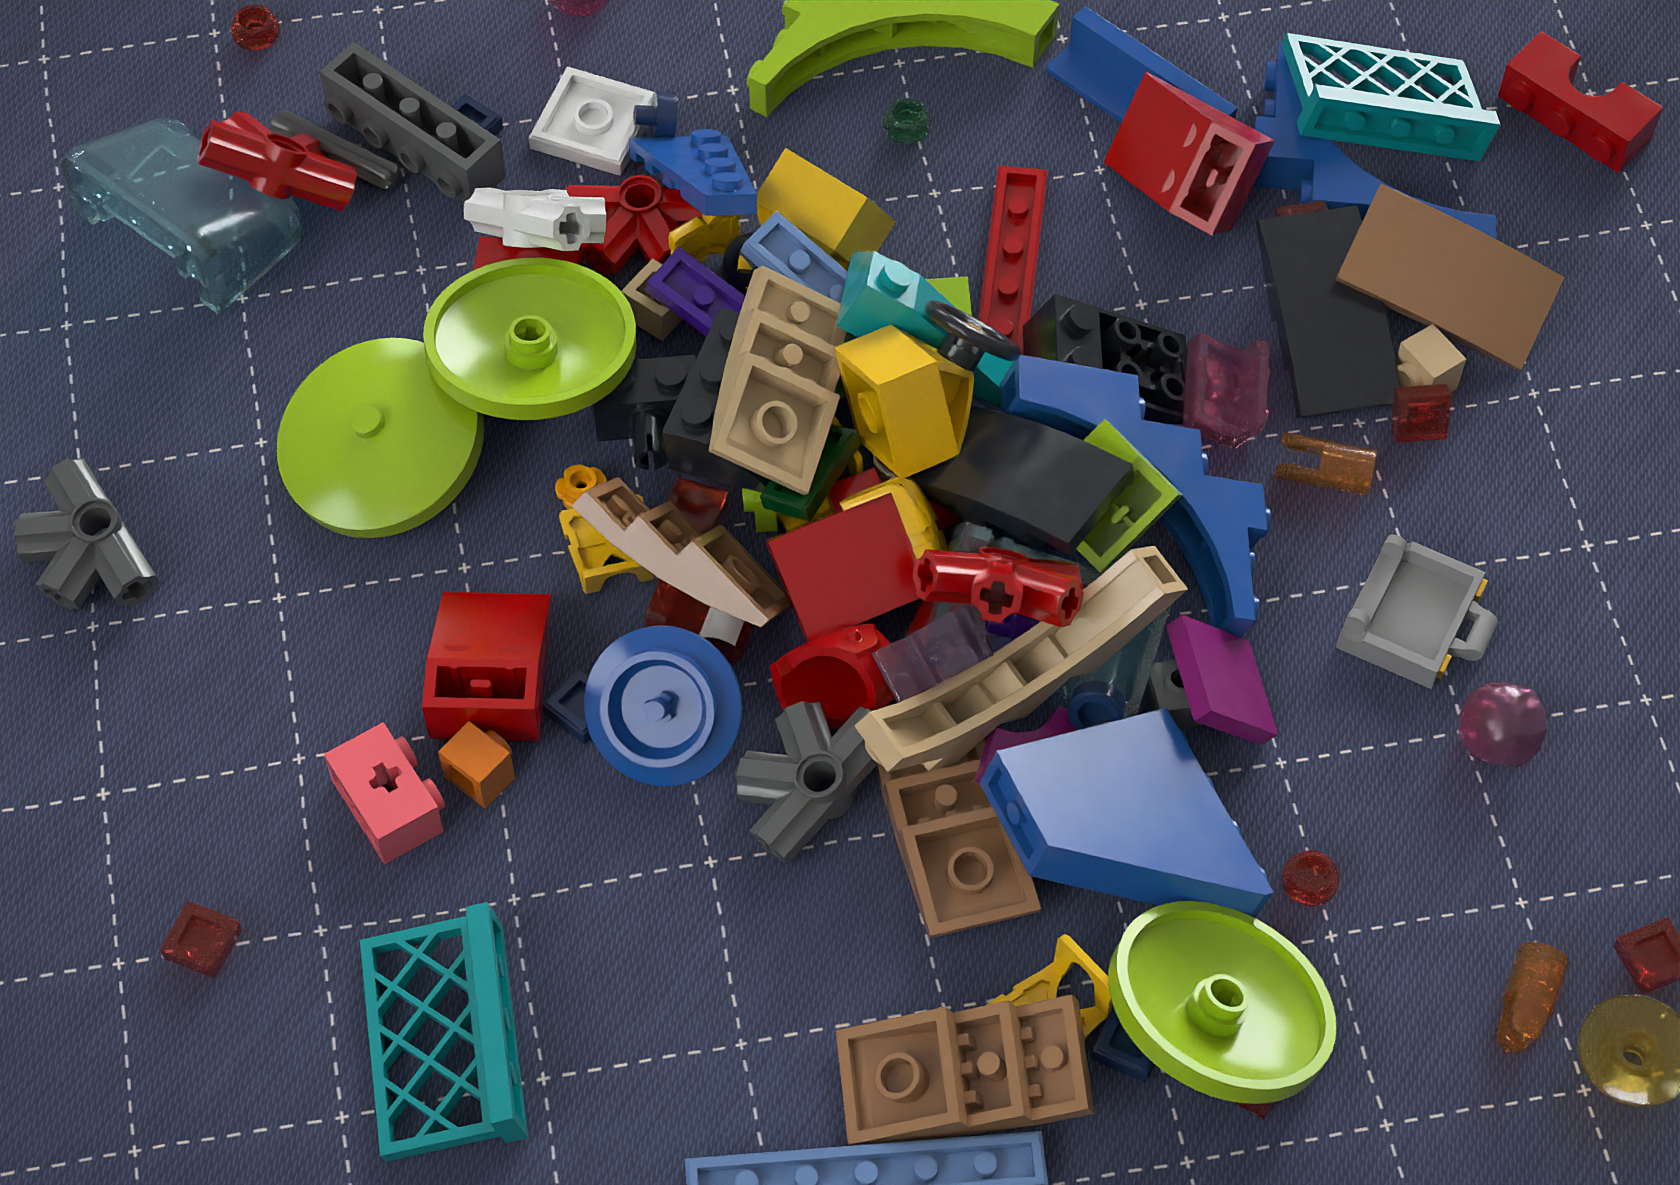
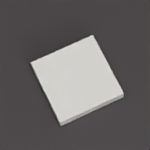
(590, 121)

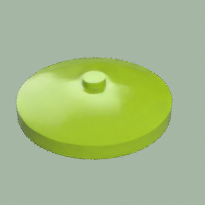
(530, 338)
(376, 441)
(1222, 1002)

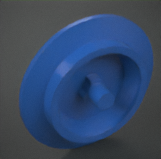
(663, 705)

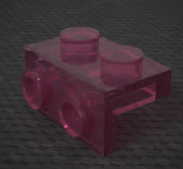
(1226, 389)

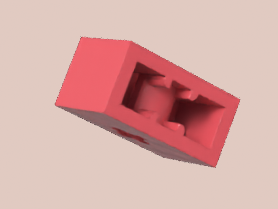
(390, 820)

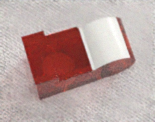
(677, 609)

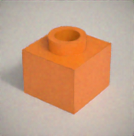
(477, 763)

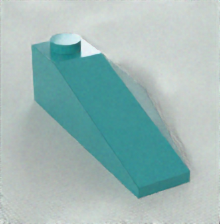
(889, 293)

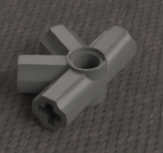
(75, 552)
(790, 779)

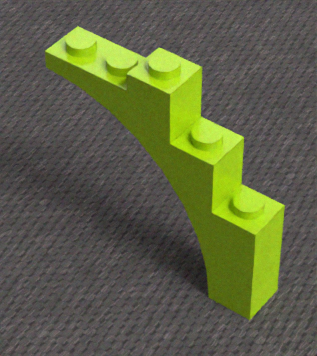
(835, 31)

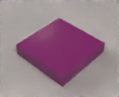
(1221, 680)

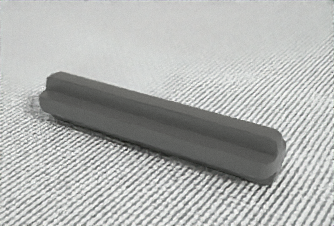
(369, 165)

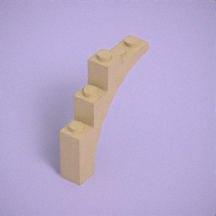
(960, 712)

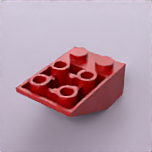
(1187, 155)
(487, 664)

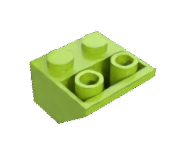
(1134, 510)

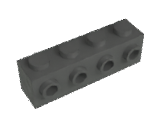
(411, 123)

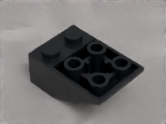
(1109, 341)

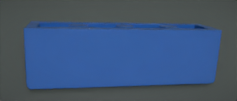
(1109, 65)

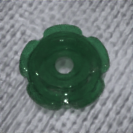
(907, 112)

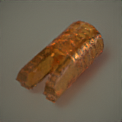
(1340, 468)
(1530, 995)

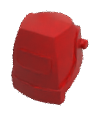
(835, 673)

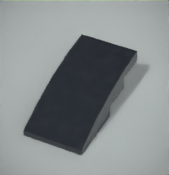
(1327, 331)
(1027, 480)

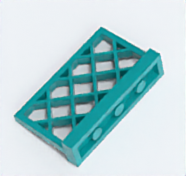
(1384, 116)
(492, 1028)

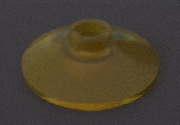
(1636, 1026)

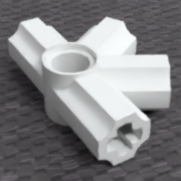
(537, 217)

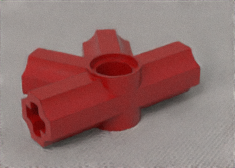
(276, 162)
(636, 218)
(1001, 584)

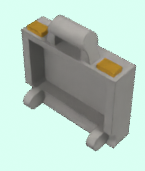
(1415, 611)

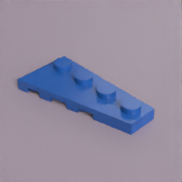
(702, 168)

